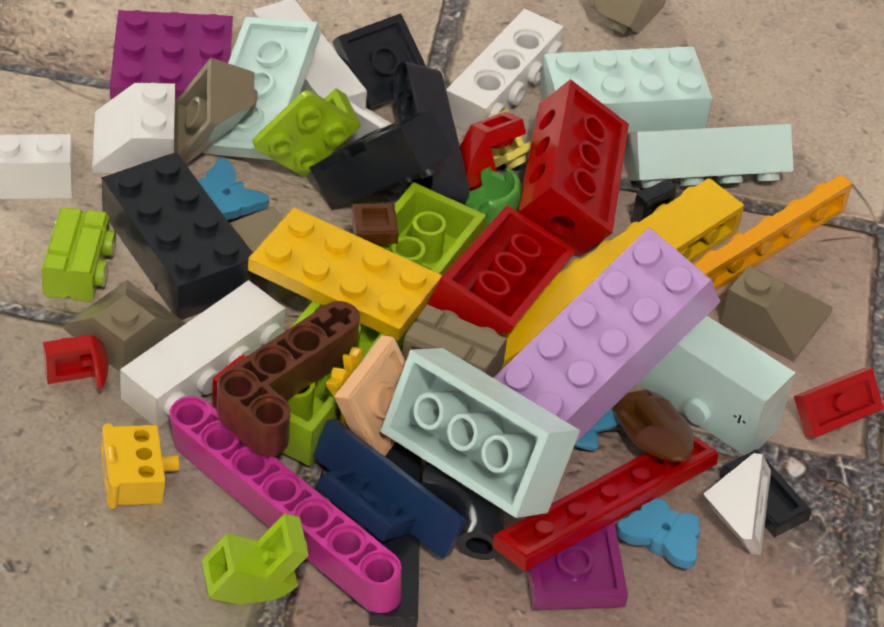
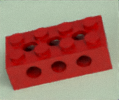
(574, 167)

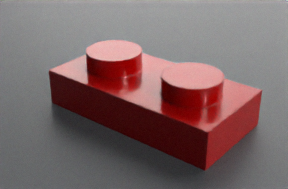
(838, 402)

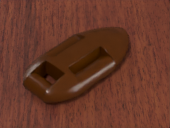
(654, 425)

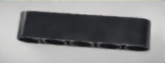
(421, 89)

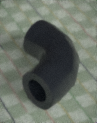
(481, 515)

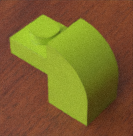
(256, 570)

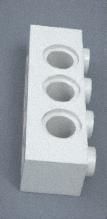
(504, 69)

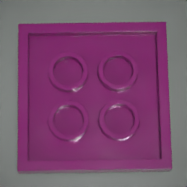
(166, 47)

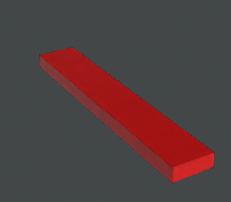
(598, 505)

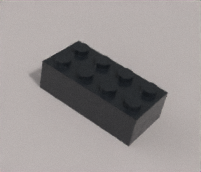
(176, 234)

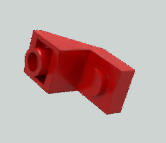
(481, 137)

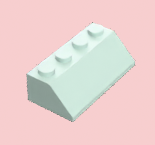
(709, 152)

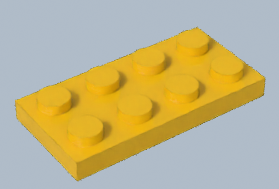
(339, 266)

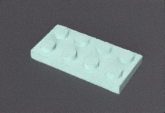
(280, 59)

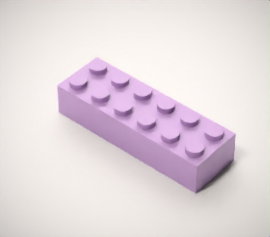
(612, 333)

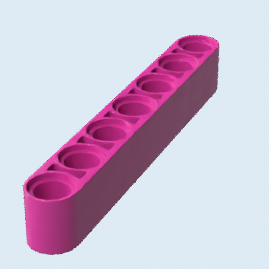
(272, 489)

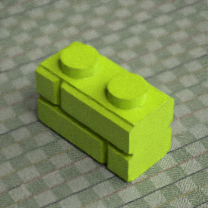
(77, 254)

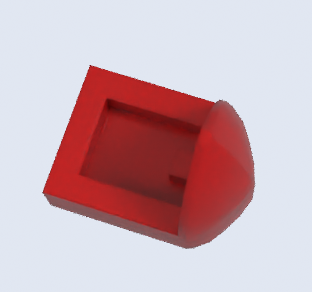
(76, 359)

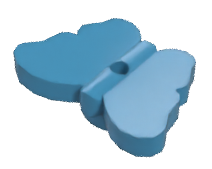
(231, 196)
(663, 532)

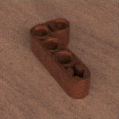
(257, 388)

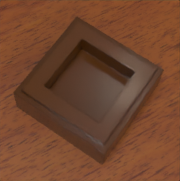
(375, 222)

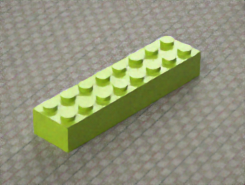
(432, 234)

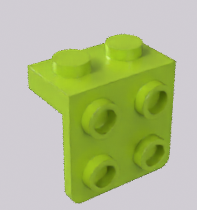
(308, 130)

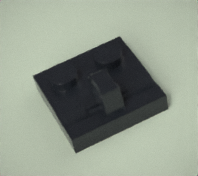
(375, 54)

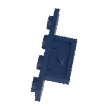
(381, 493)

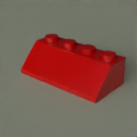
(502, 272)

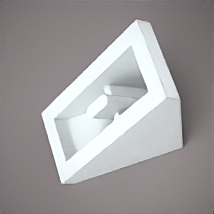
(742, 501)

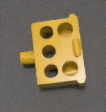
(134, 465)

